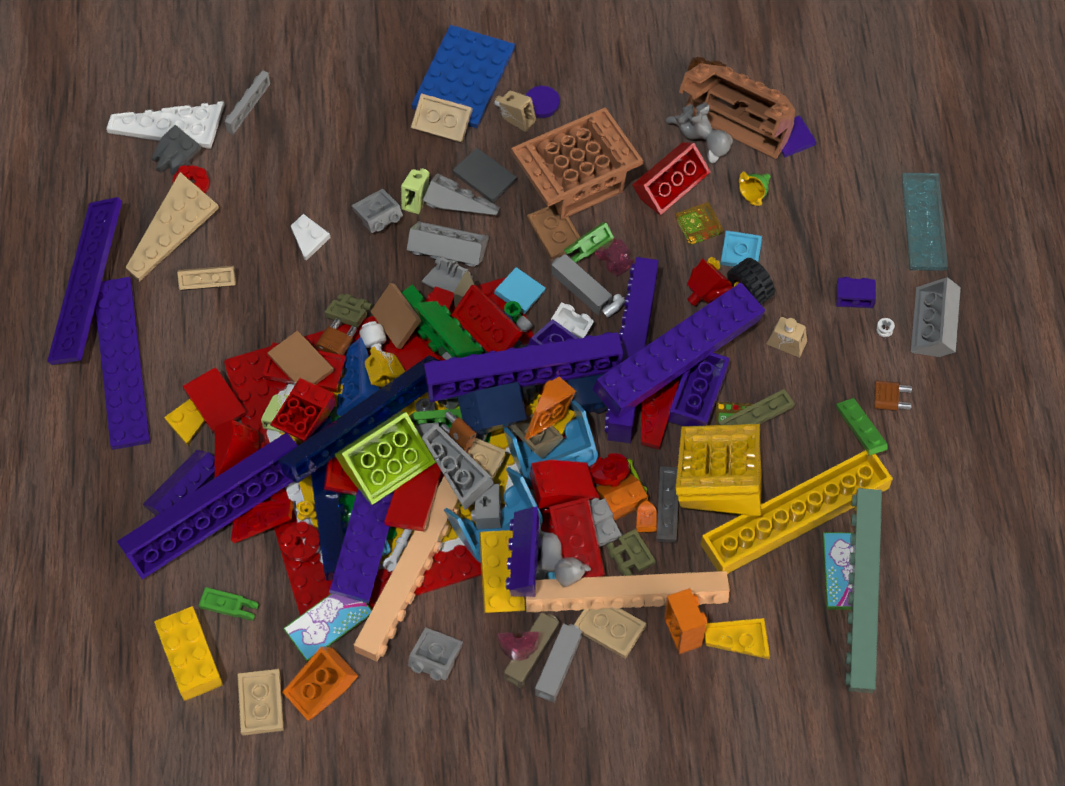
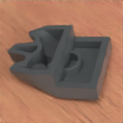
(174, 150)

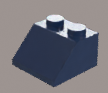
(585, 395)

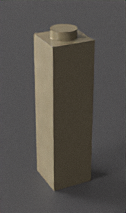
(519, 671)

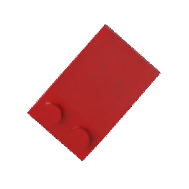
(233, 444)
(560, 482)

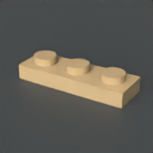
(206, 277)

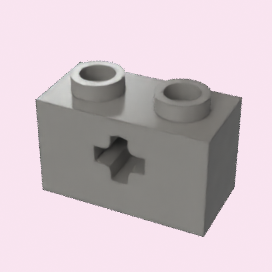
(488, 509)

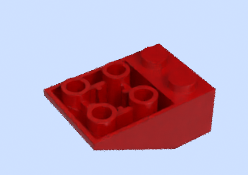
(304, 410)

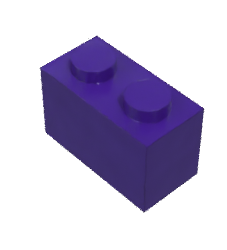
(855, 292)

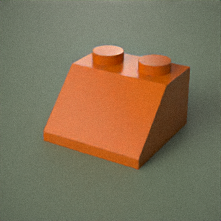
(623, 498)

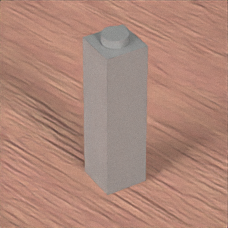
(581, 284)
(558, 662)

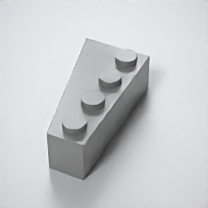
(460, 470)

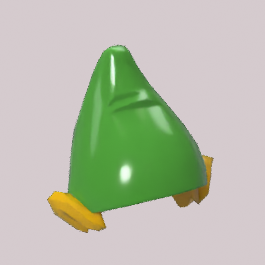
(754, 187)

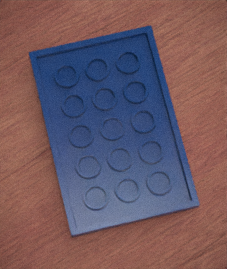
(466, 70)

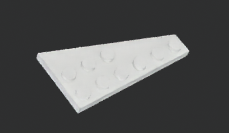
(197, 122)

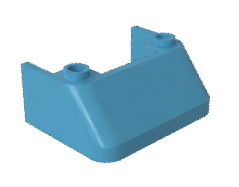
(576, 447)
(516, 498)

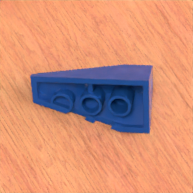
(356, 380)

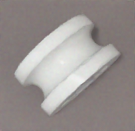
(887, 322)

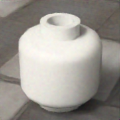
(373, 334)

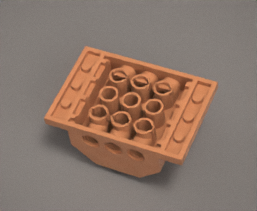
(578, 162)

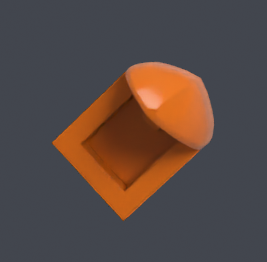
(646, 517)

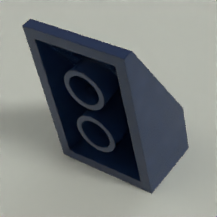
(493, 408)

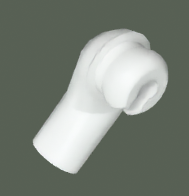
(618, 302)

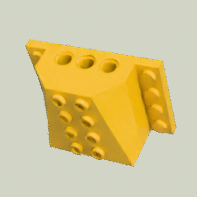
(720, 468)

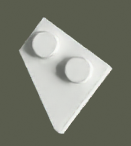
(309, 236)

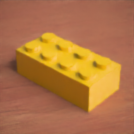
(188, 653)

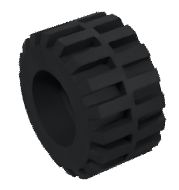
(754, 278)

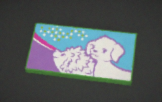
(836, 569)
(326, 623)

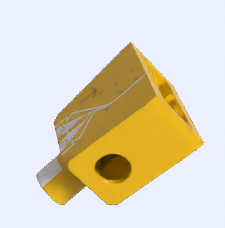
(382, 367)

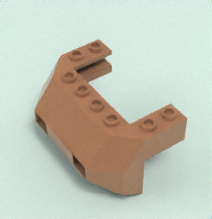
(741, 107)

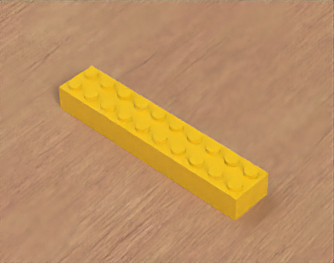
(793, 512)

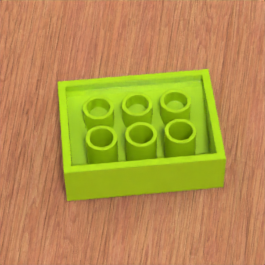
(385, 457)

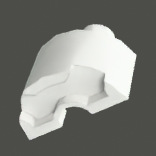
(575, 323)

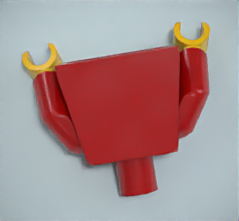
(708, 282)

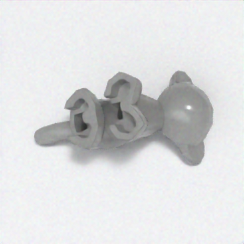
(699, 127)
(566, 570)

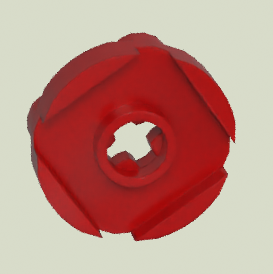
(195, 173)
(610, 470)
(298, 552)

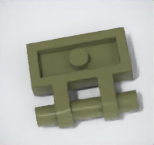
(346, 311)
(636, 550)

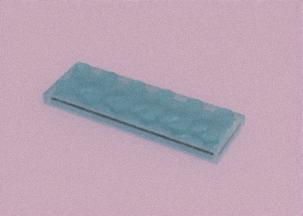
(924, 221)

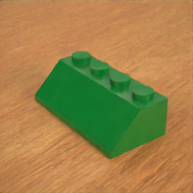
(447, 330)

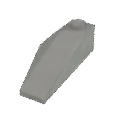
(446, 195)

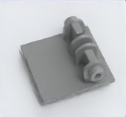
(445, 275)

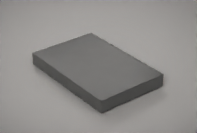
(484, 175)

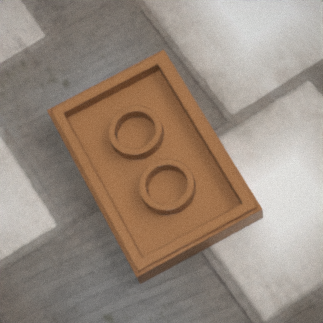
(553, 232)
(395, 315)
(300, 360)

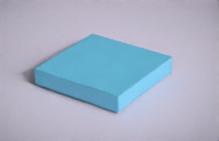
(739, 247)
(520, 288)

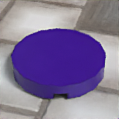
(544, 101)

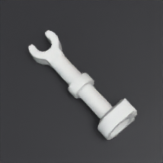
(401, 543)

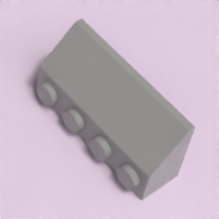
(447, 242)
(936, 318)

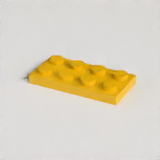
(494, 558)

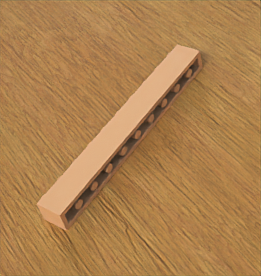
(407, 576)
(627, 591)

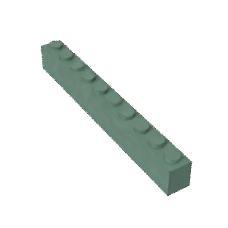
(865, 591)

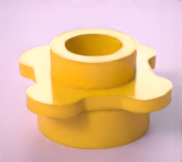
(302, 506)

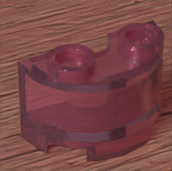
(616, 256)
(518, 648)

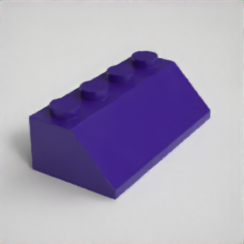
(189, 477)
(524, 553)

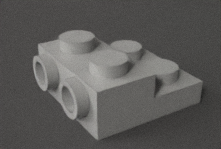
(377, 210)
(604, 523)
(434, 654)

